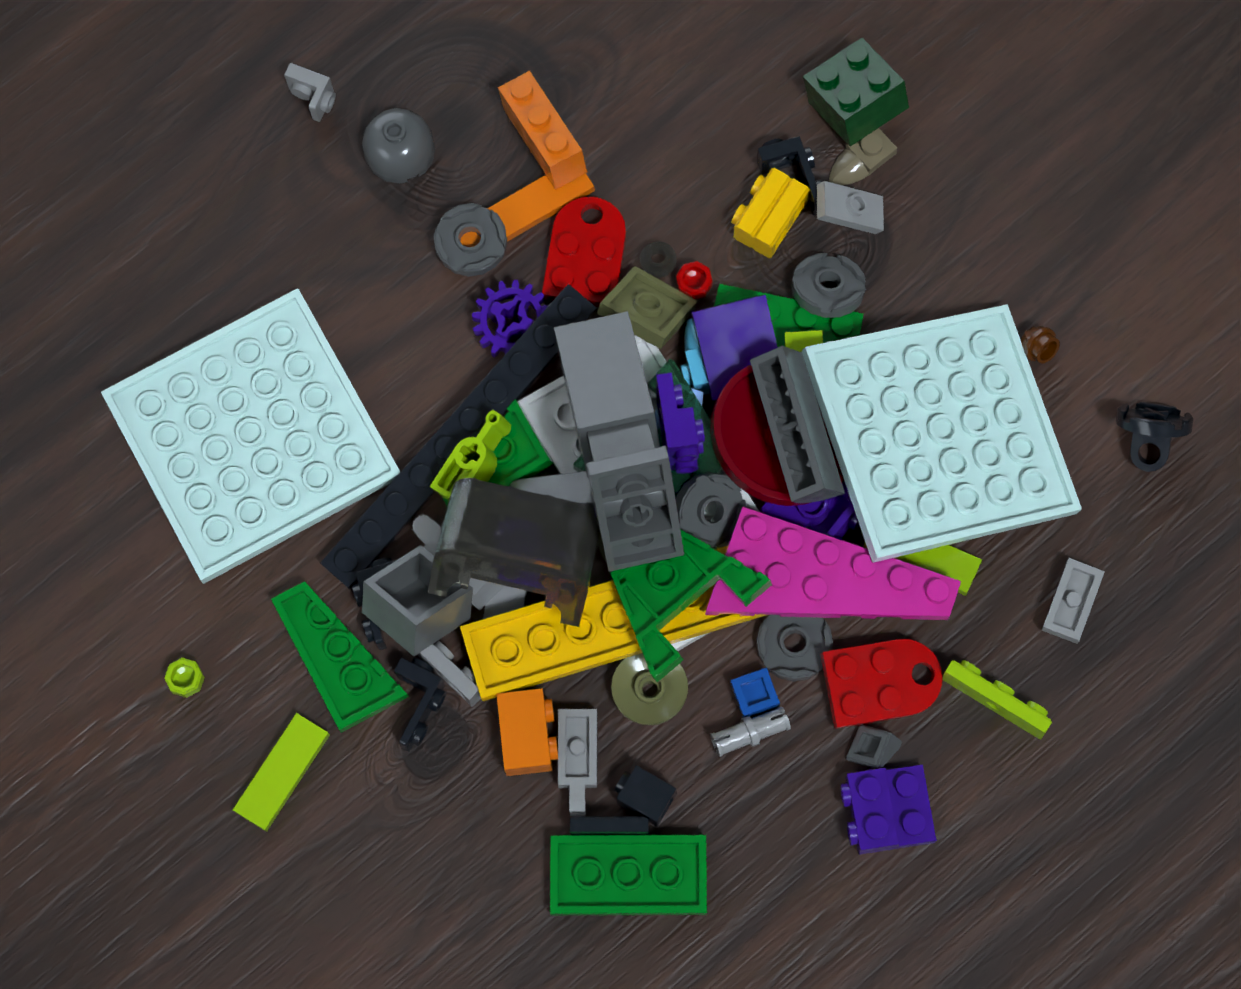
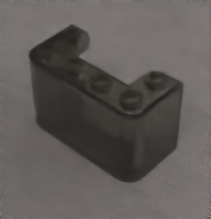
(517, 543)

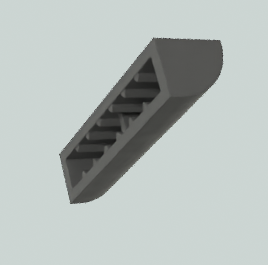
(796, 426)

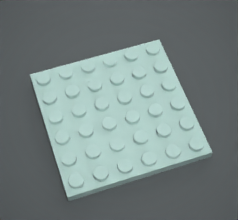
(940, 432)
(251, 435)

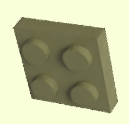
(652, 305)

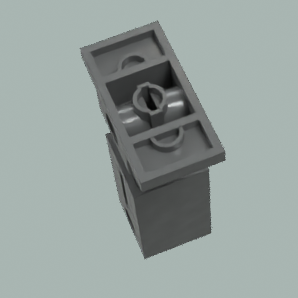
(619, 441)

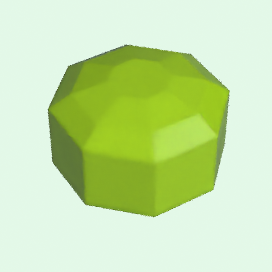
(184, 677)

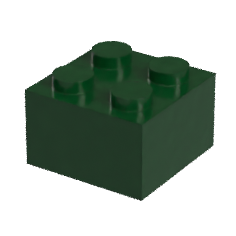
(856, 91)

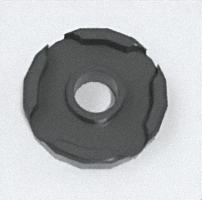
(476, 259)
(827, 301)
(695, 497)
(788, 664)

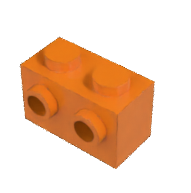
(525, 732)

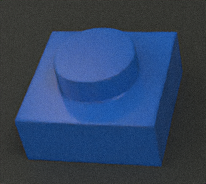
(755, 692)

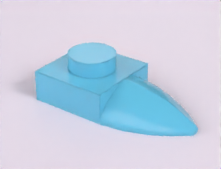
(694, 370)

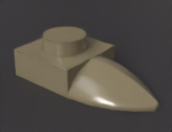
(862, 158)

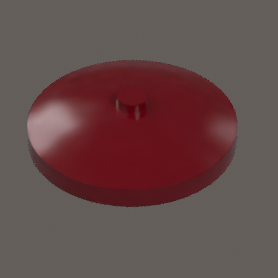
(745, 441)

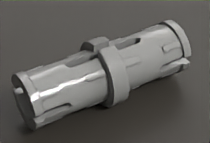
(750, 731)

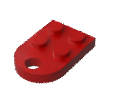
(585, 253)
(877, 681)

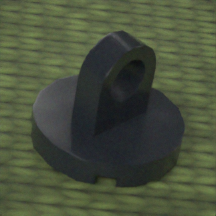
(1153, 424)

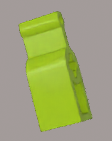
(460, 462)

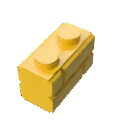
(770, 212)

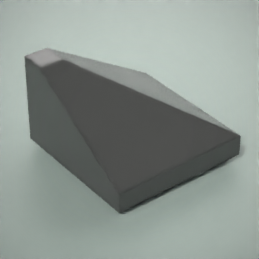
(873, 747)

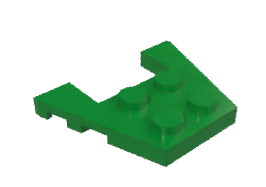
(664, 588)

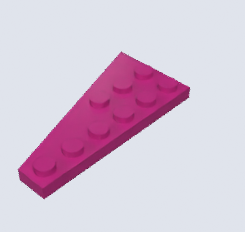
(827, 577)

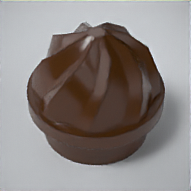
(1040, 344)

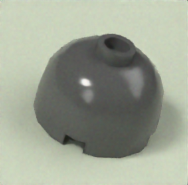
(398, 145)

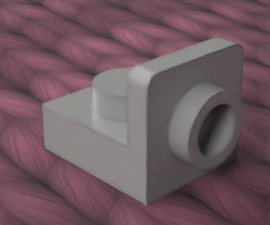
(309, 84)

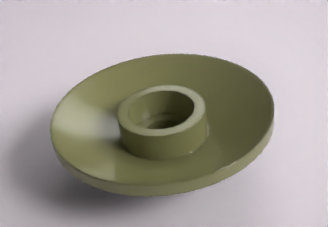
(630, 700)

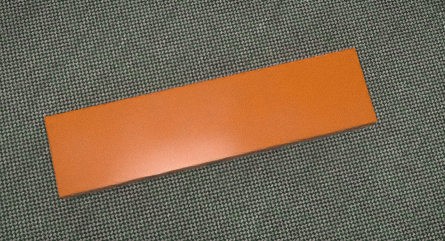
(533, 205)

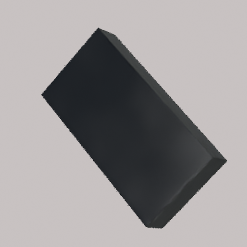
(609, 826)

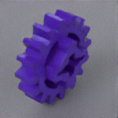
(498, 312)

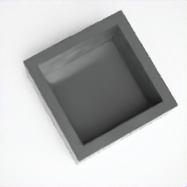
(405, 610)

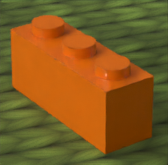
(542, 130)

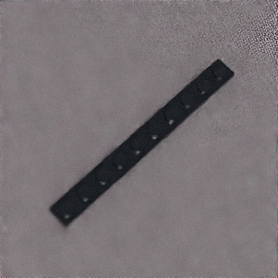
(495, 392)

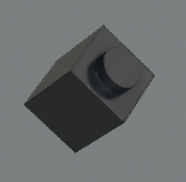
(645, 795)

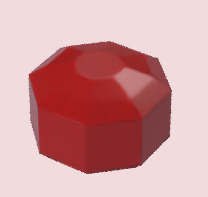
(694, 280)

